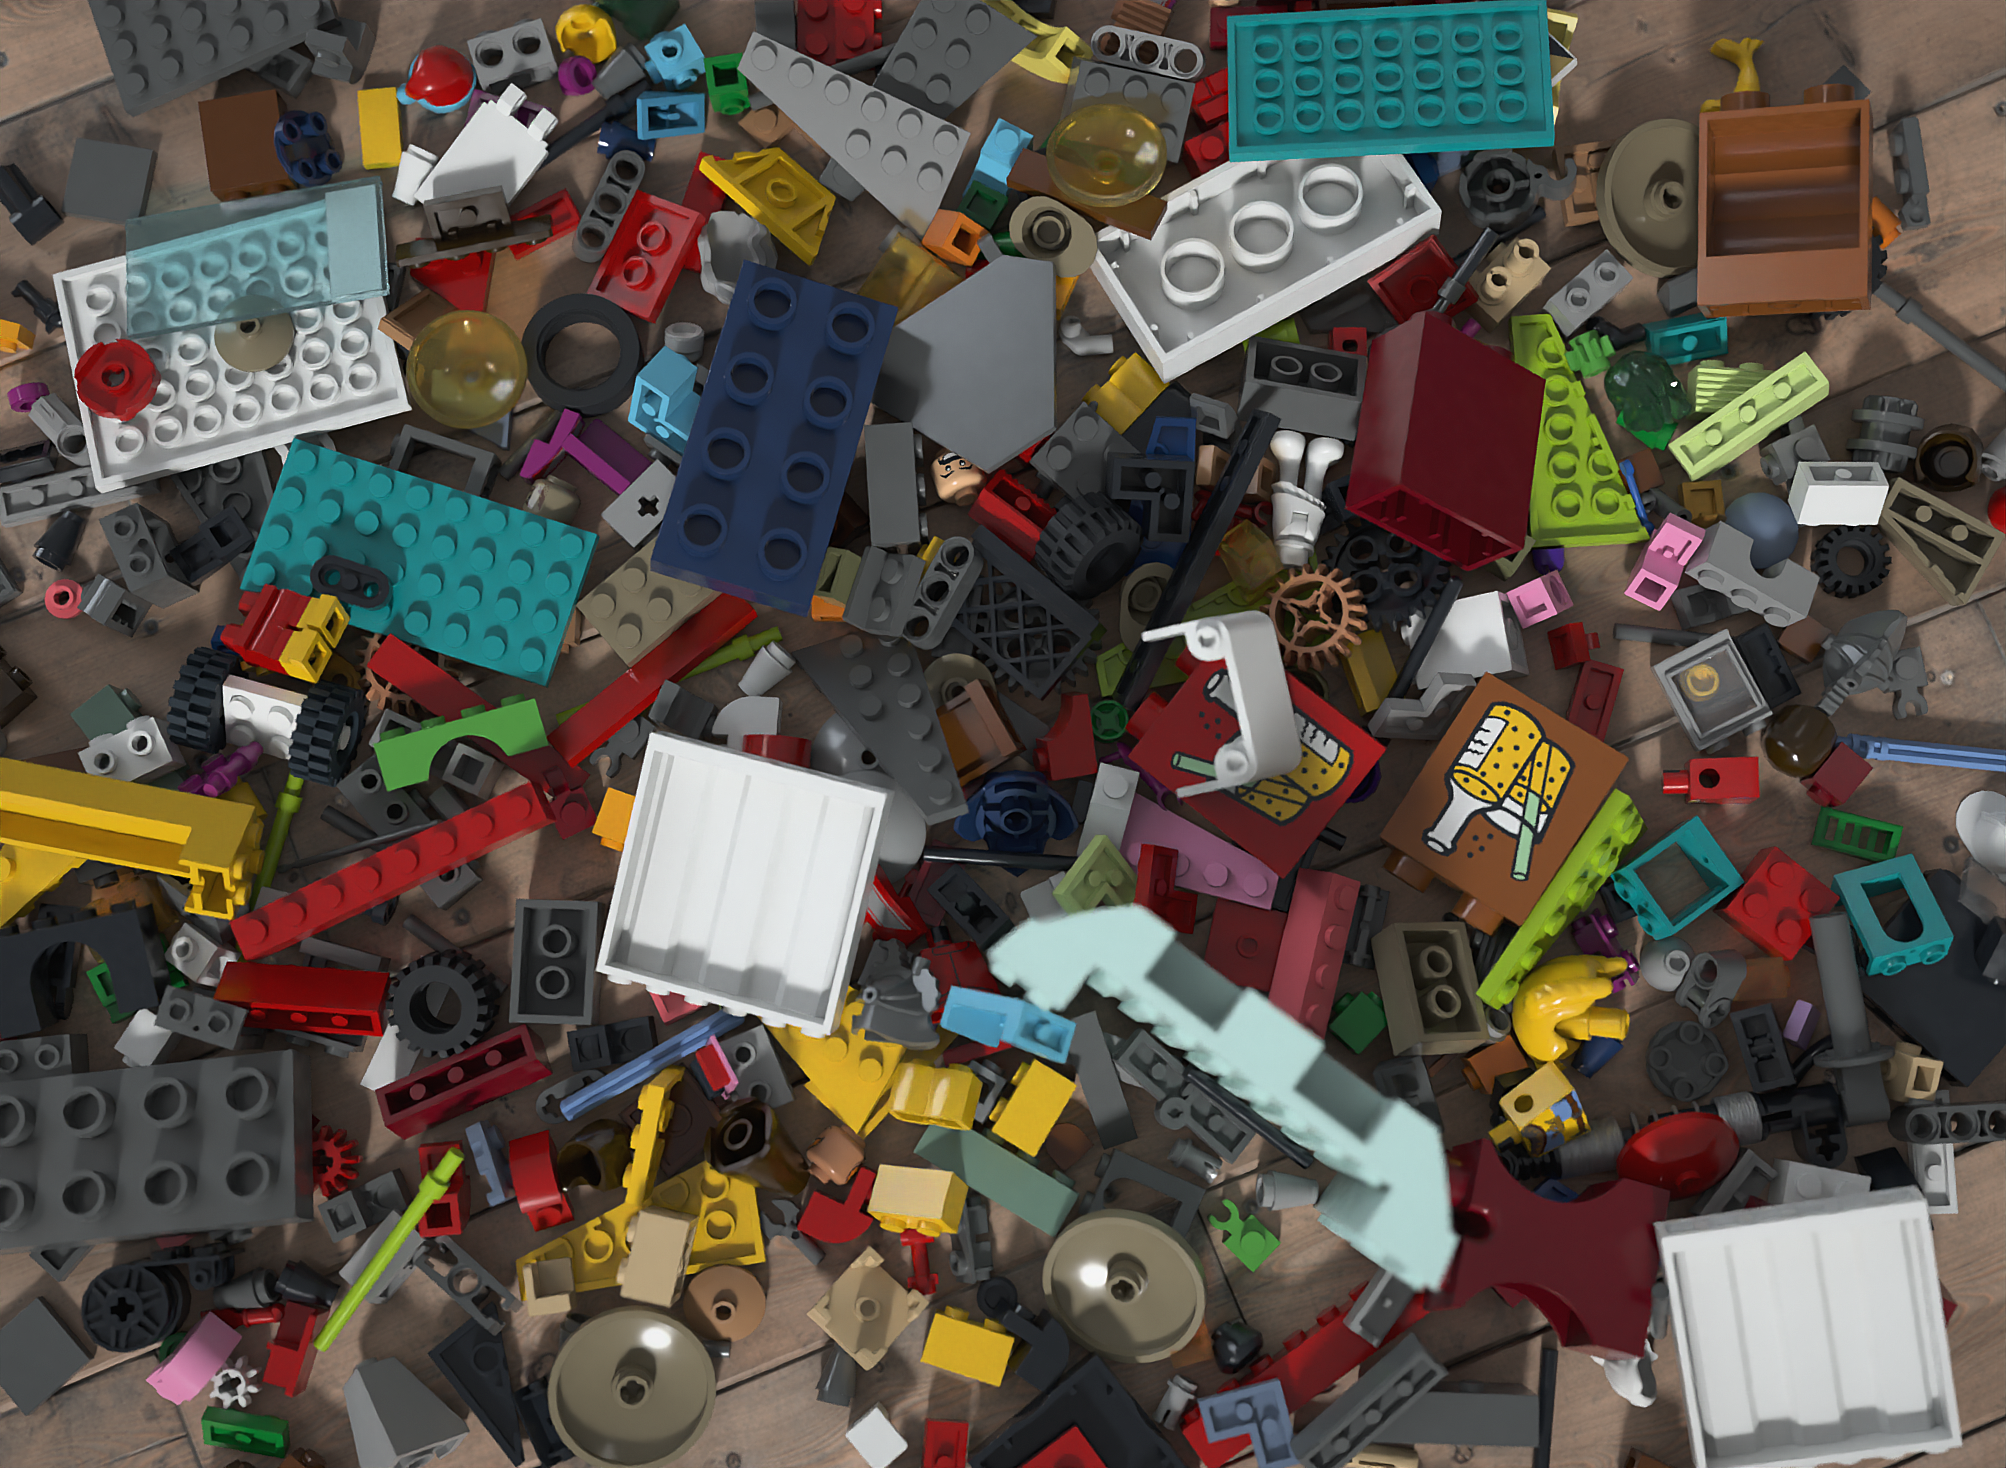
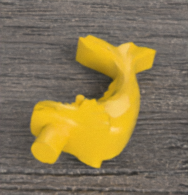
(1742, 56)

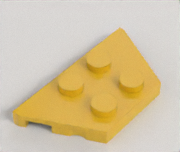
(776, 195)

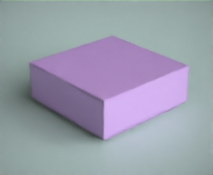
(1801, 1024)

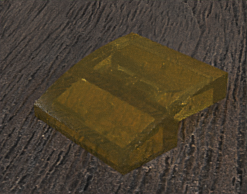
(908, 278)

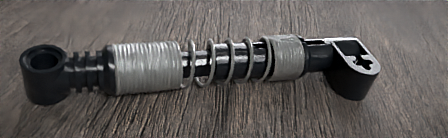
(1745, 1111)

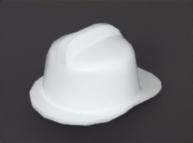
(1983, 829)

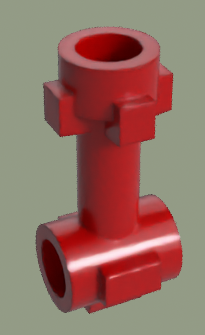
(922, 1279)

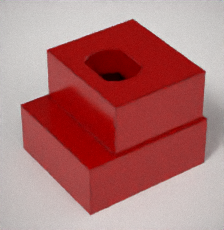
(1348, 335)

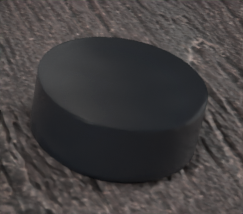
(992, 1291)

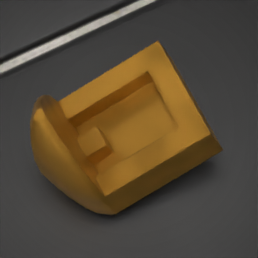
(1704, 502)

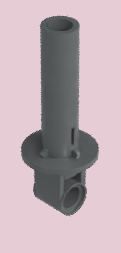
(1853, 1054)

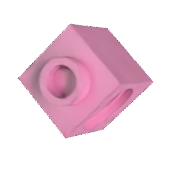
(1540, 599)

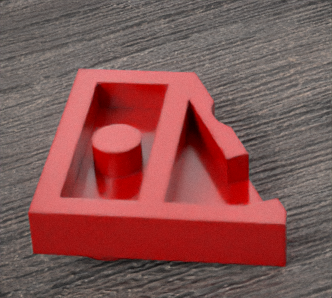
(461, 281)

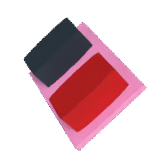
(714, 1071)

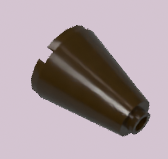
(756, 1149)

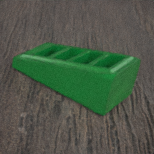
(1892, 831)

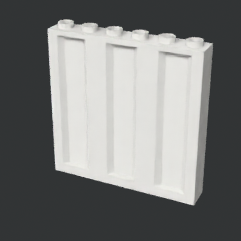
(744, 883)
(1810, 1332)

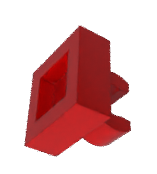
(1571, 645)

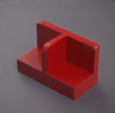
(293, 1347)

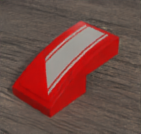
(893, 915)

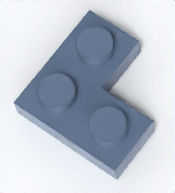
(1256, 1411)

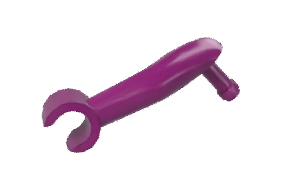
(1157, 787)

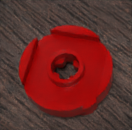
(129, 397)

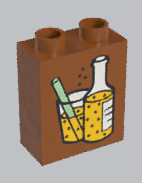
(1499, 805)

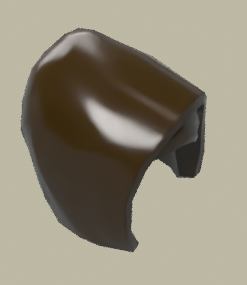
(1949, 459)
(1798, 740)
(595, 1156)

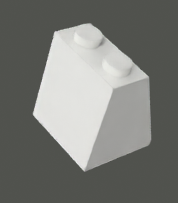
(1474, 639)

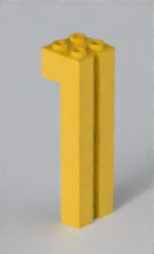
(136, 828)

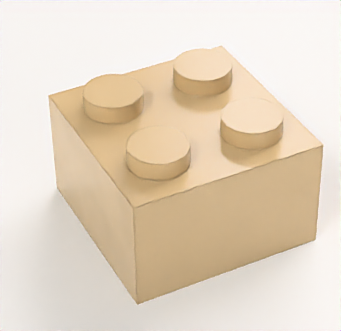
(658, 1255)

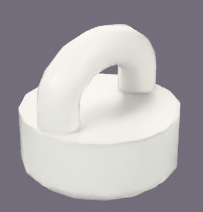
(685, 339)

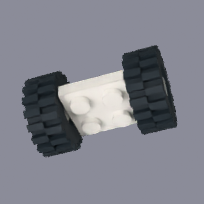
(220, 706)

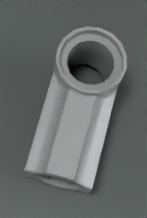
(61, 427)

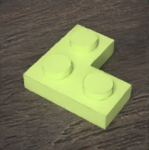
(1097, 876)

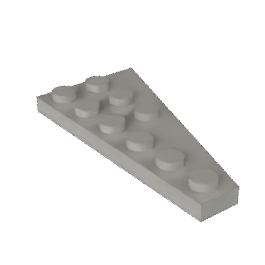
(878, 139)

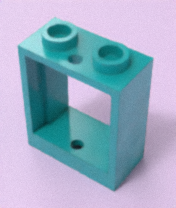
(1707, 860)

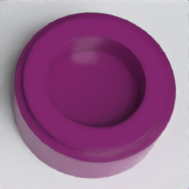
(25, 395)

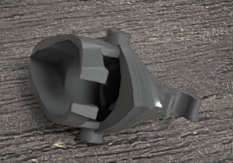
(1860, 657)
(899, 1001)

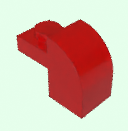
(536, 1181)
(452, 1210)
(836, 1219)

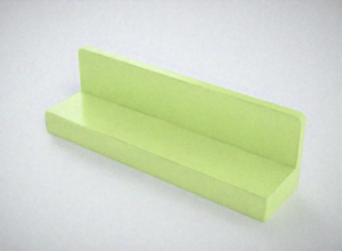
(1750, 418)

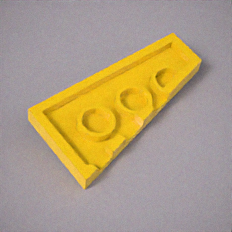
(27, 876)

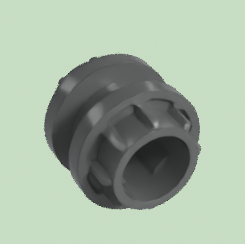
(1885, 432)

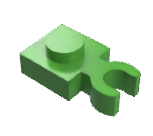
(1247, 1238)

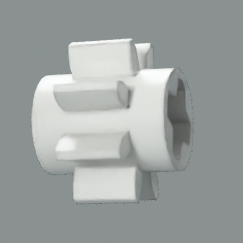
(249, 1383)

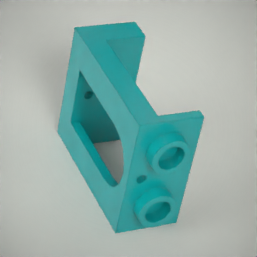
(1884, 877)

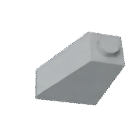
(398, 1417)

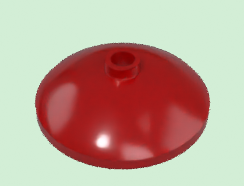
(1680, 1153)

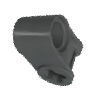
(1712, 985)

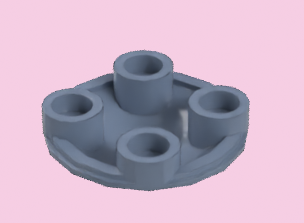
(1768, 523)

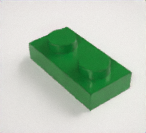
(246, 1432)

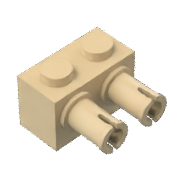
(1506, 281)

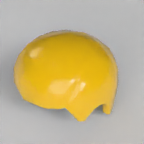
(587, 32)

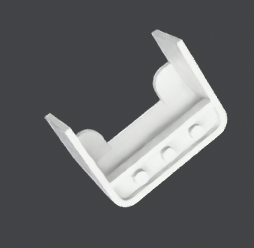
(1259, 691)

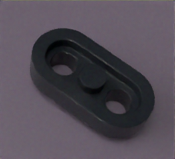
(353, 582)

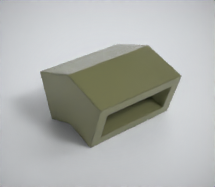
(837, 576)

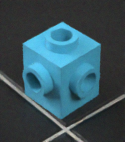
(674, 59)

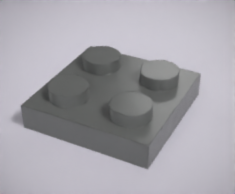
(1078, 453)

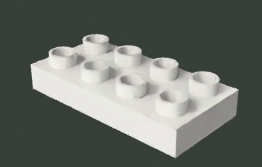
(1257, 248)

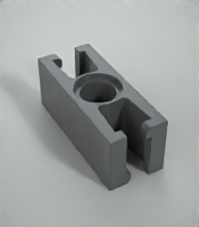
(471, 1300)

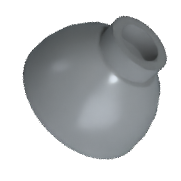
(1666, 962)

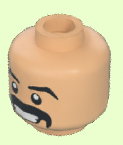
(956, 478)

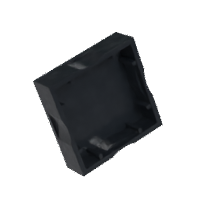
(1100, 1408)

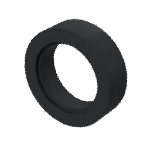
(573, 310)

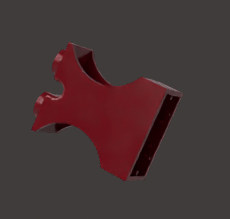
(1576, 1261)

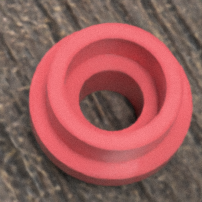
(52, 596)

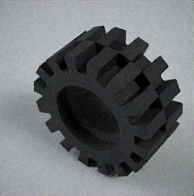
(1871, 550)

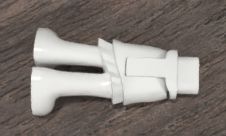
(1299, 511)

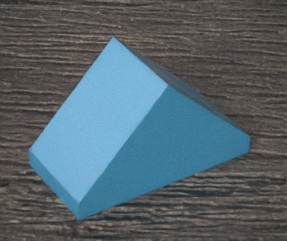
(670, 114)

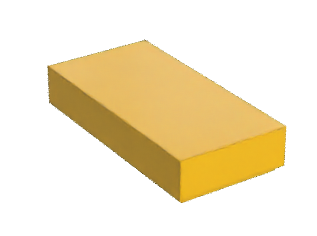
(380, 128)

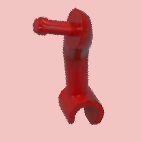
(1243, 511)

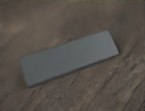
(1369, 1406)

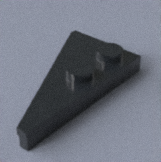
(480, 1374)

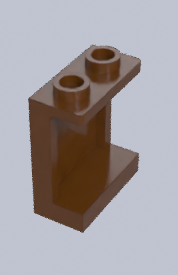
(242, 147)
(978, 732)

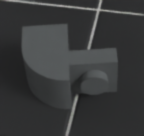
(342, 51)

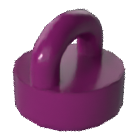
(576, 76)

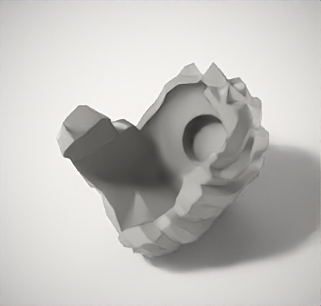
(726, 244)

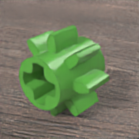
(1590, 354)

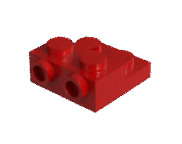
(838, 29)

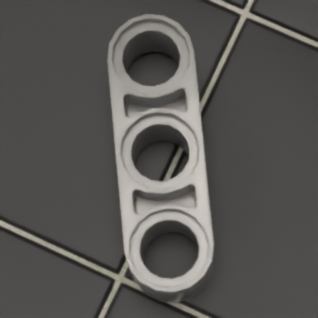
(1129, 52)

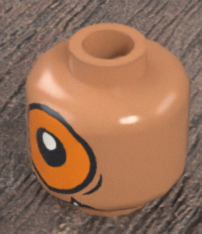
(836, 1155)

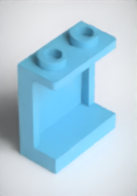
(996, 1018)

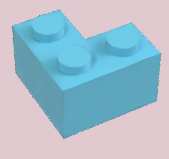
(665, 399)

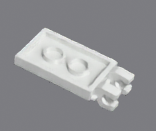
(492, 151)

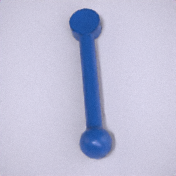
(1627, 470)

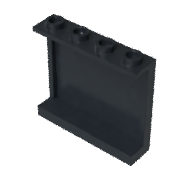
(1944, 1003)

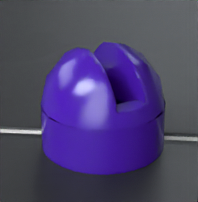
(1548, 560)

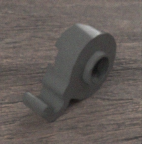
(1521, 179)

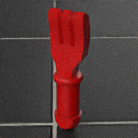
(248, 1316)

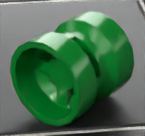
(1110, 716)

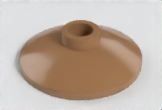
(724, 1286)

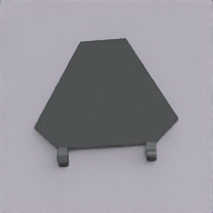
(979, 362)

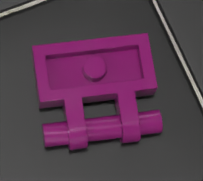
(222, 772)

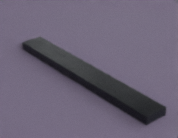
(1197, 555)

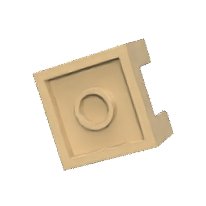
(866, 1309)

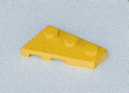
(657, 1111)

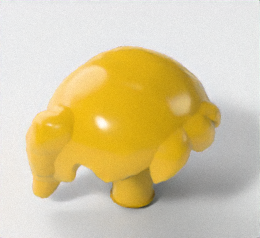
(1560, 1004)

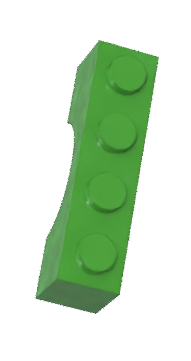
(408, 757)

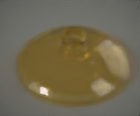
(1106, 140)
(449, 352)

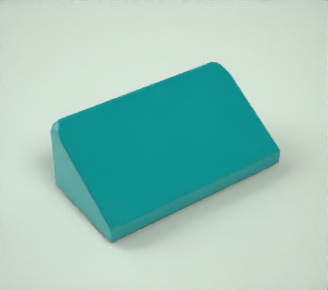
(1687, 338)

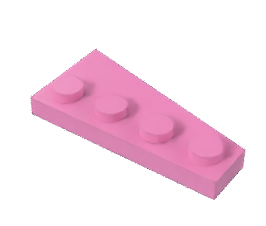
(1204, 860)

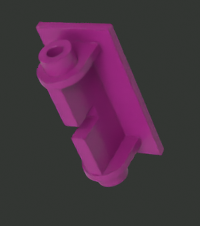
(1601, 935)

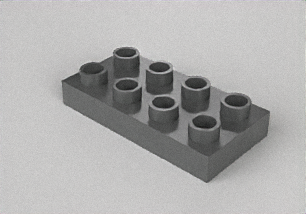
(156, 1151)

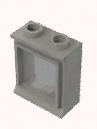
(1712, 692)

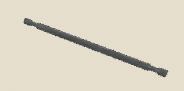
(357, 847)

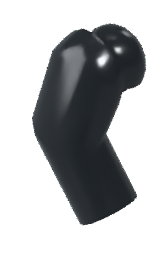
(1619, 337)

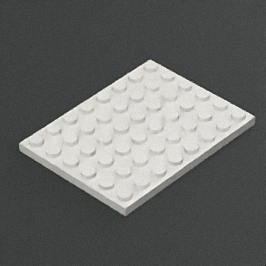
(207, 410)

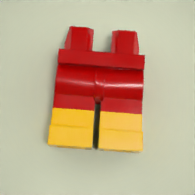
(286, 630)

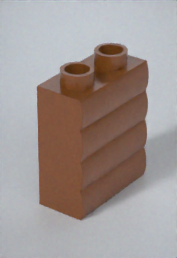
(1785, 204)

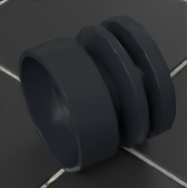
(159, 1299)

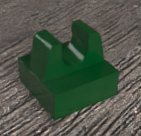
(983, 205)

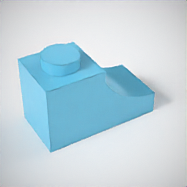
(1000, 155)

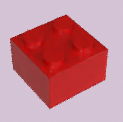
(1776, 903)

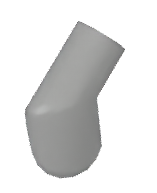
(1081, 341)

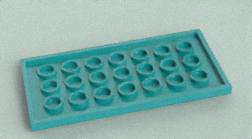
(1389, 80)
(461, 567)

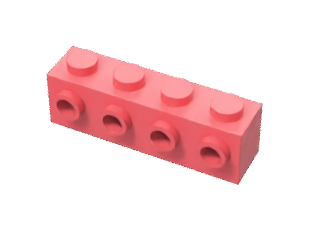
(1313, 948)

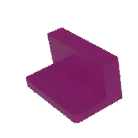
(606, 456)

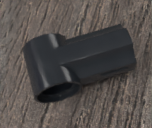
(29, 211)

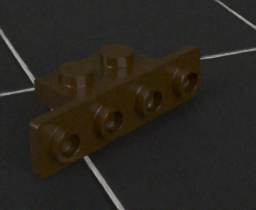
(469, 225)

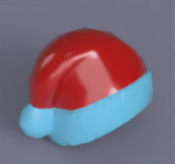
(439, 80)

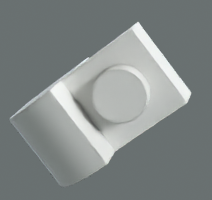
(747, 717)

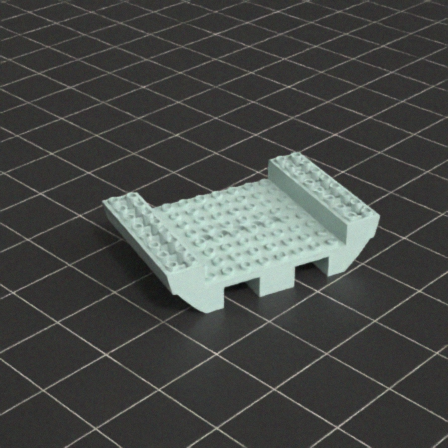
(1385, 1155)

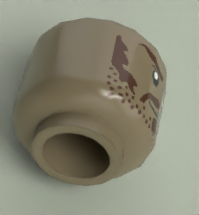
(553, 500)

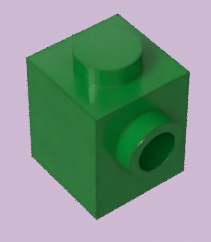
(726, 84)
(1357, 1020)

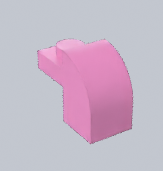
(1663, 560)
(194, 1359)

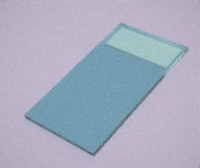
(255, 257)

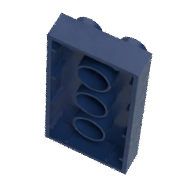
(773, 439)

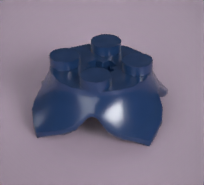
(1016, 814)

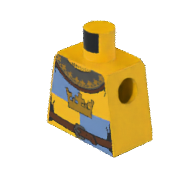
(1540, 1114)

